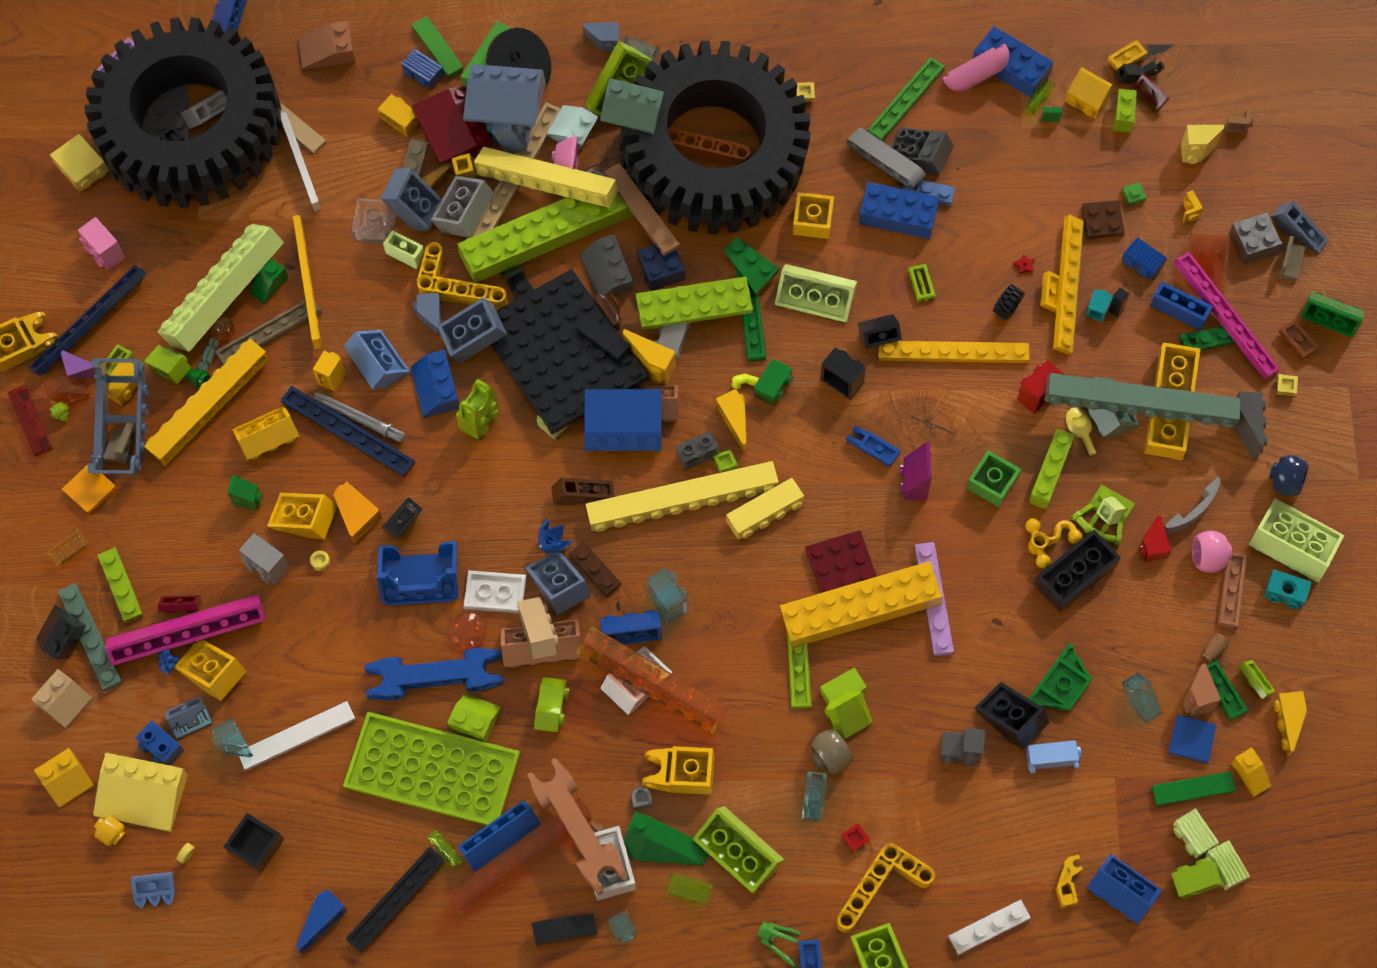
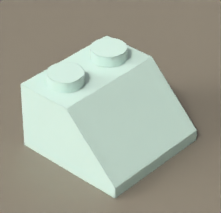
(572, 122)

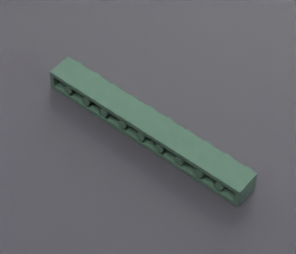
(1142, 400)

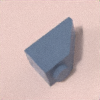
(602, 35)
(429, 310)

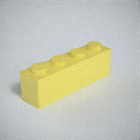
(765, 508)

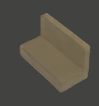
(1291, 261)
(120, 444)

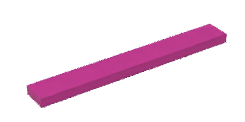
(1226, 316)

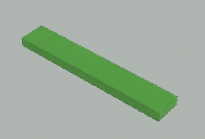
(906, 99)

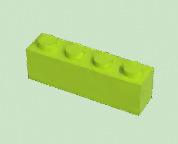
(1051, 469)

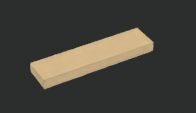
(303, 132)

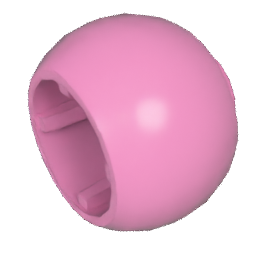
(1211, 551)

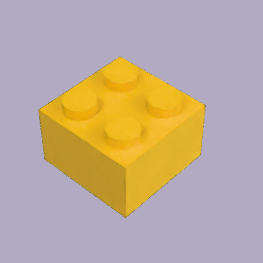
(813, 215)

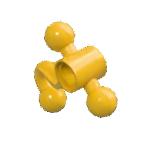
(1033, 527)

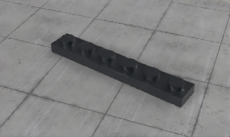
(395, 900)

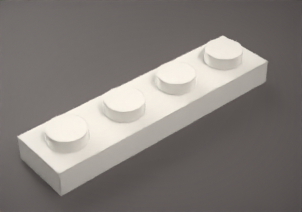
(989, 927)

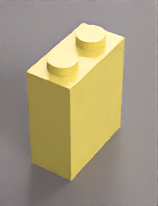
(79, 162)

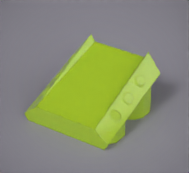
(848, 713)

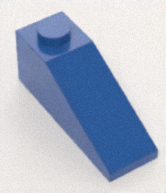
(322, 916)

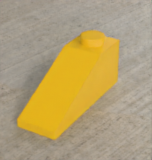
(733, 412)

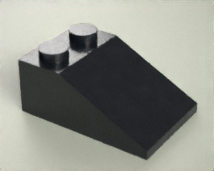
(1013, 715)

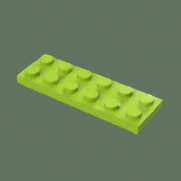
(694, 303)

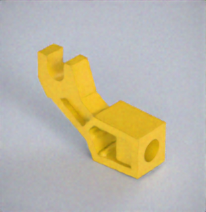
(1068, 872)

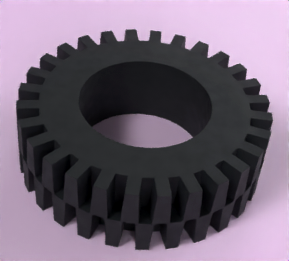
(175, 60)
(726, 192)

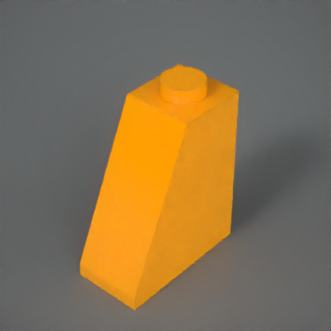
(356, 511)

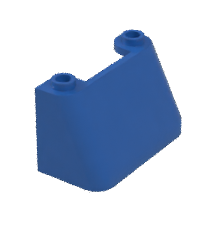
(418, 577)

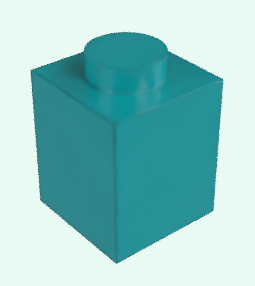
(1099, 305)

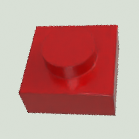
(855, 837)

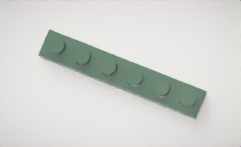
(91, 637)

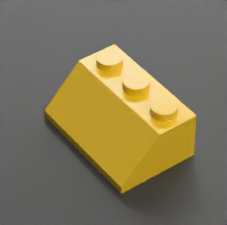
(266, 433)

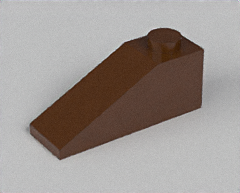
(581, 491)

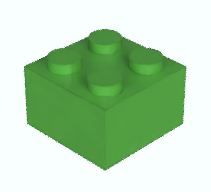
(993, 478)

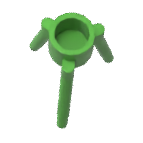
(770, 931)

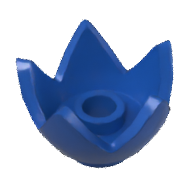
(550, 539)

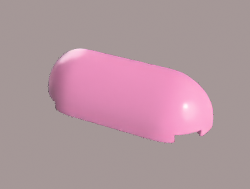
(977, 69)

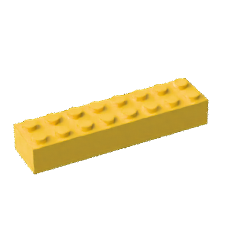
(861, 604)

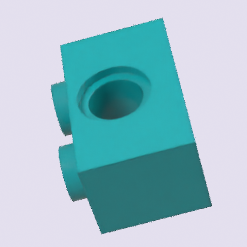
(1298, 587)

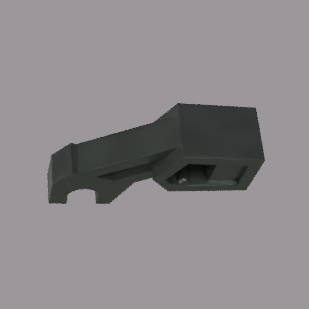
(1130, 72)

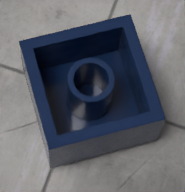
(660, 269)

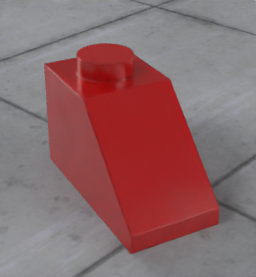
(1155, 542)

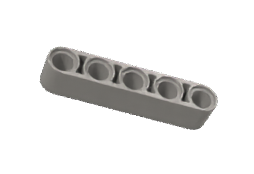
(885, 158)

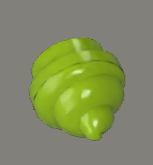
(60, 411)

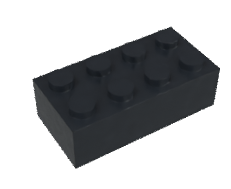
(1077, 570)

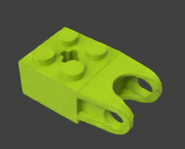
(478, 410)

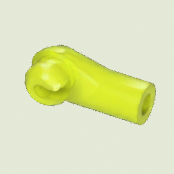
(743, 378)

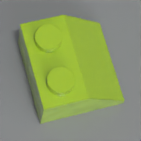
(474, 717)

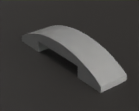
(1177, 523)

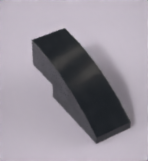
(564, 929)

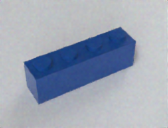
(499, 835)

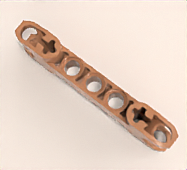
(595, 857)

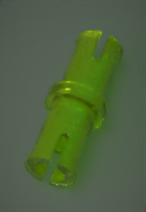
(1040, 96)
(445, 848)

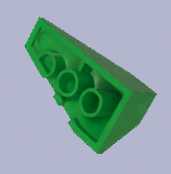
(660, 843)

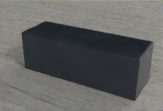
(1118, 302)

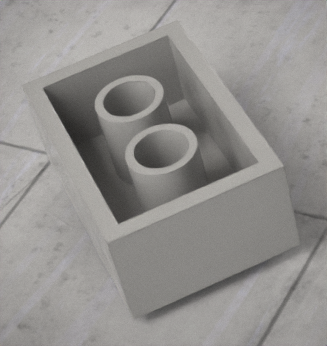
(462, 206)

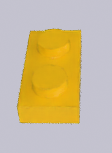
(1128, 55)
(1049, 291)

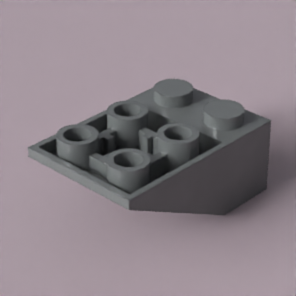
(924, 148)
(1252, 422)

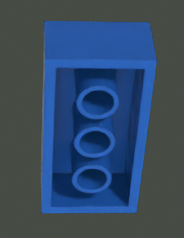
(1025, 67)
(898, 210)

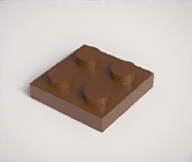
(1103, 219)

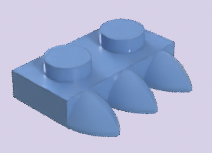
(152, 887)

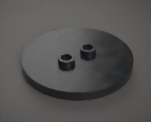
(520, 50)

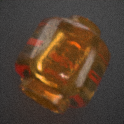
(222, 329)

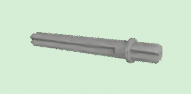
(366, 420)

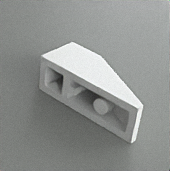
(205, 109)

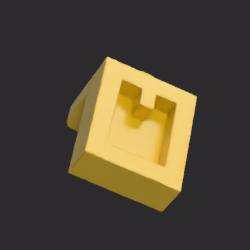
(1192, 206)

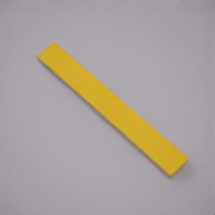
(307, 283)

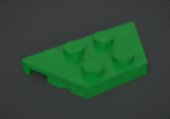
(1063, 682)

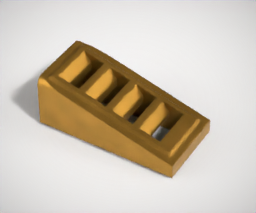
(438, 177)

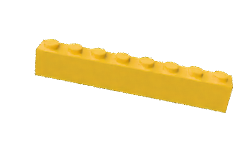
(206, 402)

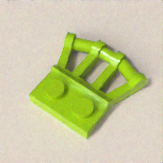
(1103, 492)

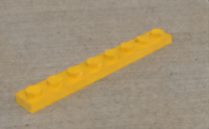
(1068, 285)
(954, 352)

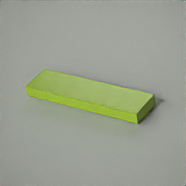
(799, 676)

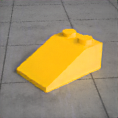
(654, 358)
(303, 514)
(210, 669)

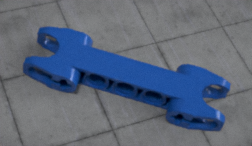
(401, 678)

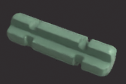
(208, 354)

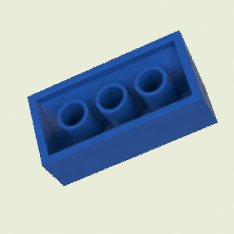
(229, 13)

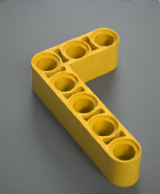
(454, 286)
(877, 881)

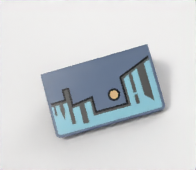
(188, 717)

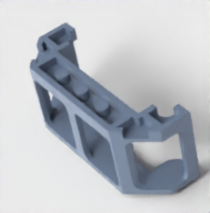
(102, 417)

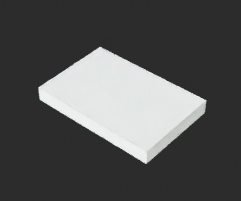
(494, 591)

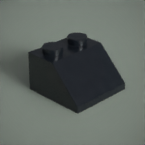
(60, 634)

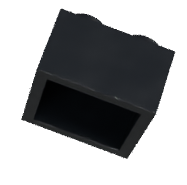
(843, 373)
(253, 842)

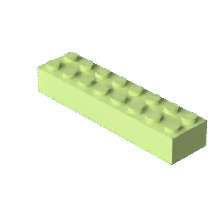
(220, 287)

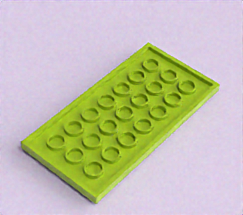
(431, 769)

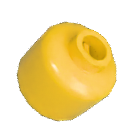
(109, 830)

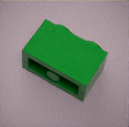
(773, 382)

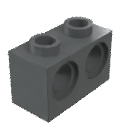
(697, 450)

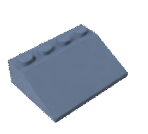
(504, 95)

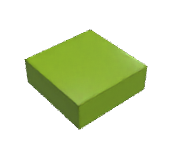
(725, 461)

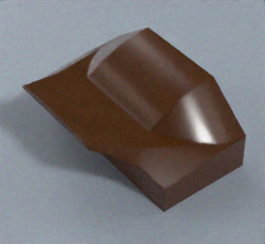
(610, 308)

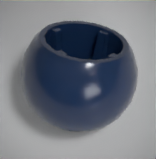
(1289, 475)

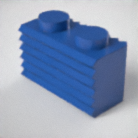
(422, 69)
(1143, 258)

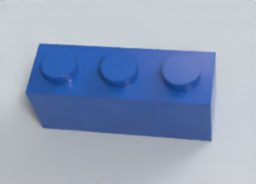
(1181, 306)

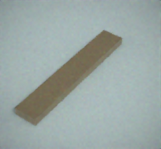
(269, 330)

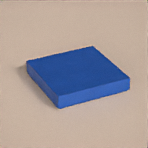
(1192, 739)

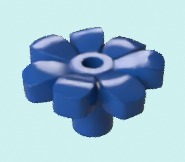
(167, 661)

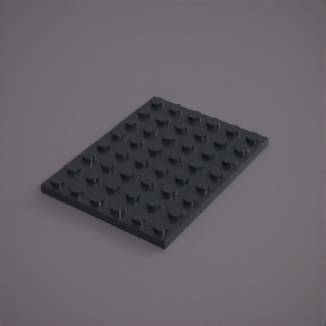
(552, 358)

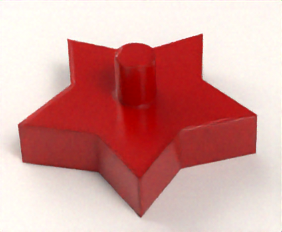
(1024, 264)

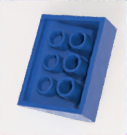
(623, 419)

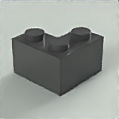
(963, 748)

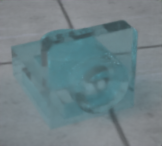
(622, 927)

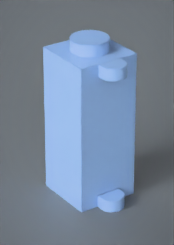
(1053, 755)

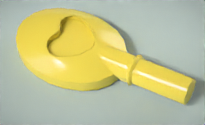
(1080, 425)

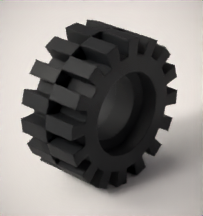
(1008, 301)

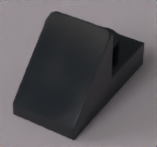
(516, 281)

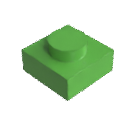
(1134, 194)

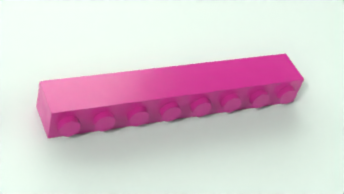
(185, 629)

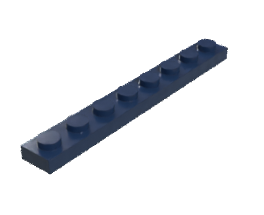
(87, 320)
(348, 431)

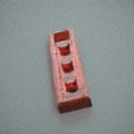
(30, 420)

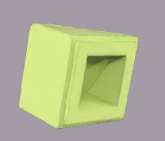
(1110, 510)

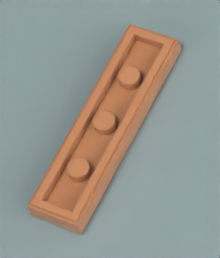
(1232, 591)

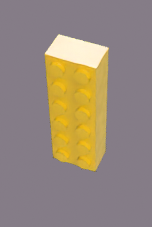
(1178, 371)

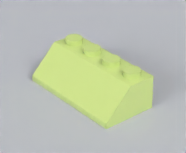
(815, 293)

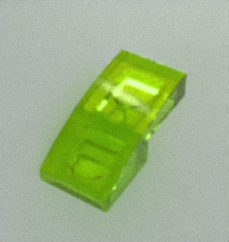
(689, 889)

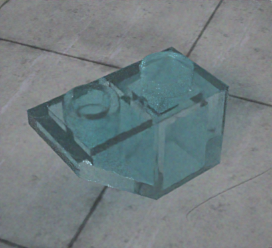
(814, 795)

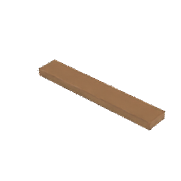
(643, 210)

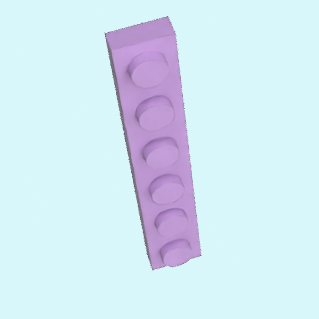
(937, 615)

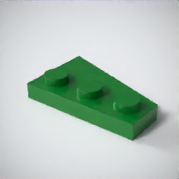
(751, 265)

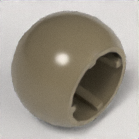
(831, 752)

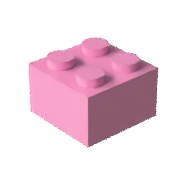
(101, 244)

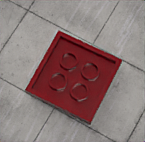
(840, 561)

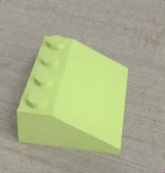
(1296, 540)

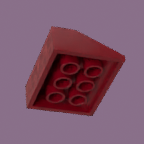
(446, 130)

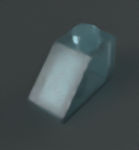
(1142, 696)
(230, 739)

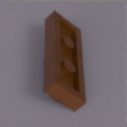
(595, 569)

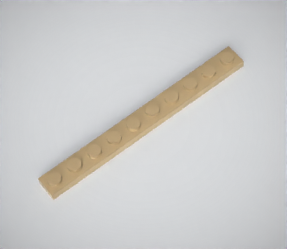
(505, 191)

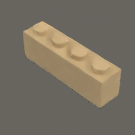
(538, 627)

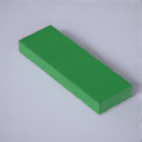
(1230, 699)

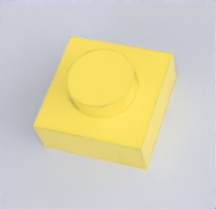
(807, 90)
(1287, 385)

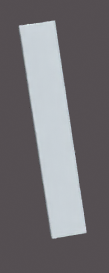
(300, 162)
(298, 735)

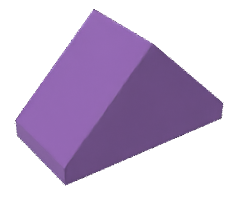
(77, 366)

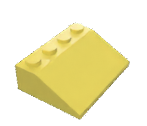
(139, 792)

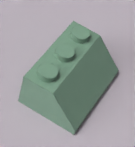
(632, 106)
(1110, 423)

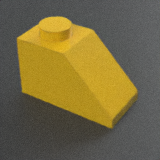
(1251, 771)

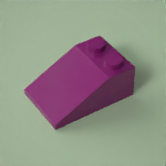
(916, 474)

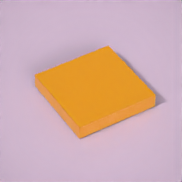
(89, 489)

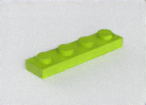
(120, 585)

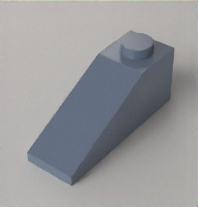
(1297, 224)

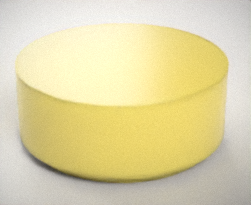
(320, 560)
(185, 853)

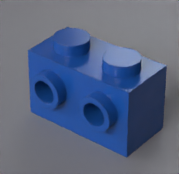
(159, 744)

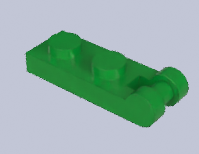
(1207, 339)

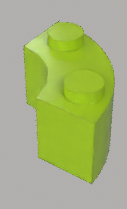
(551, 704)

